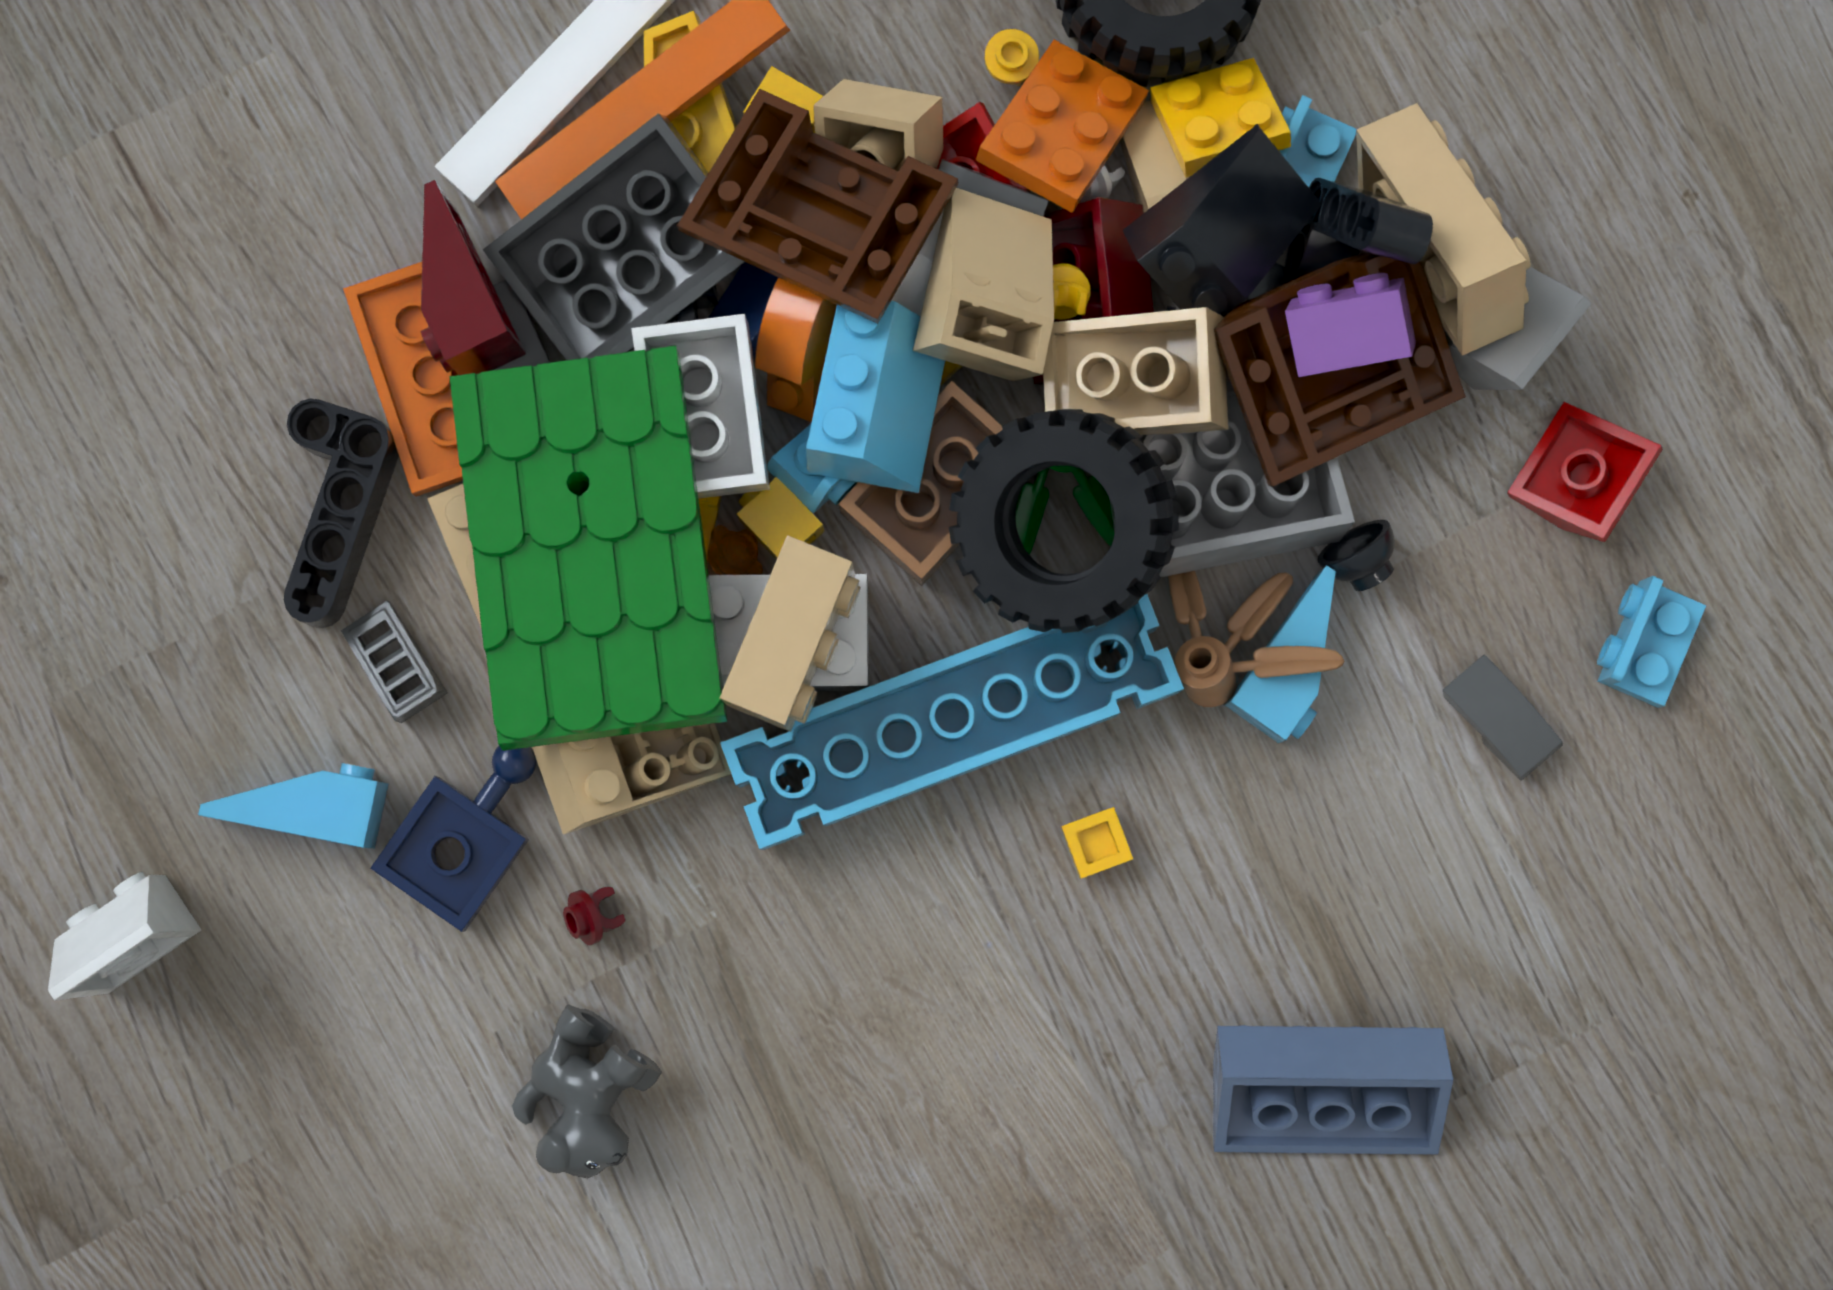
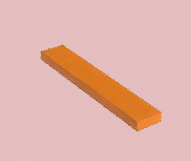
(663, 87)

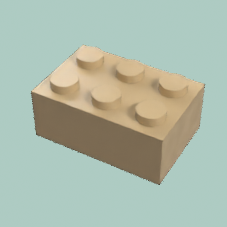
(791, 634)

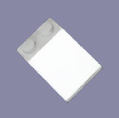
(119, 938)

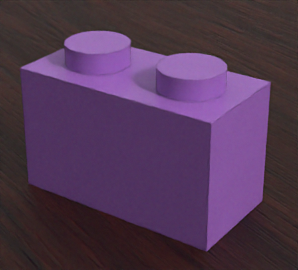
(1350, 325)

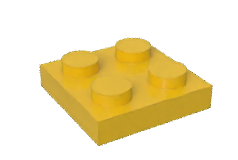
(1214, 110)

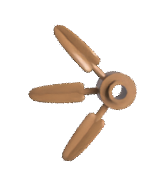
(1206, 662)

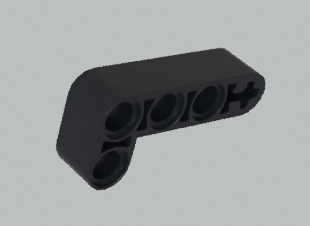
(1355, 222)
(328, 517)

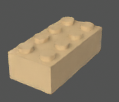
(1471, 259)

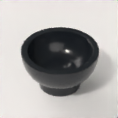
(1362, 555)

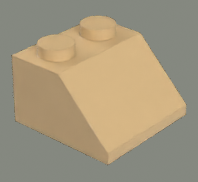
(882, 122)

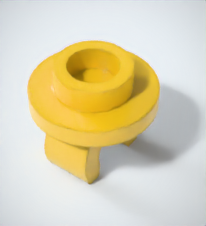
(1011, 56)
(1070, 291)

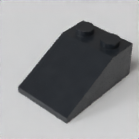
(1223, 225)

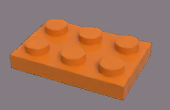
(1062, 125)

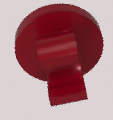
(584, 917)

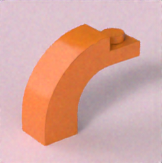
(794, 347)

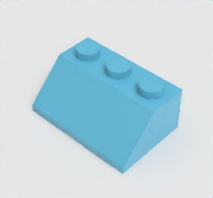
(874, 402)

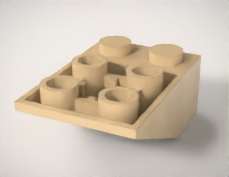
(989, 289)
(626, 772)

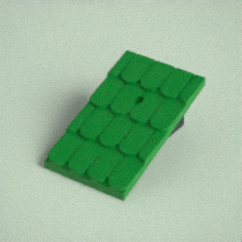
(588, 548)

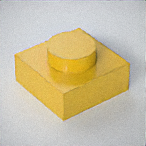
(1096, 842)

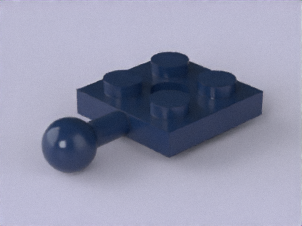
(488, 842)

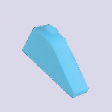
(1283, 703)
(316, 805)

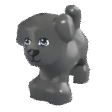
(585, 1134)

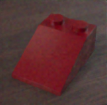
(457, 296)

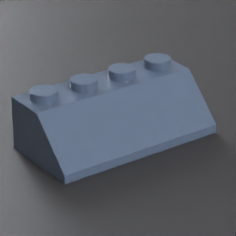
(1330, 1089)

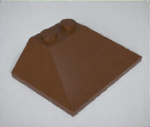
(816, 208)
(1326, 414)

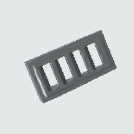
(417, 699)

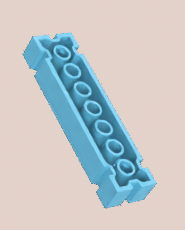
(947, 721)

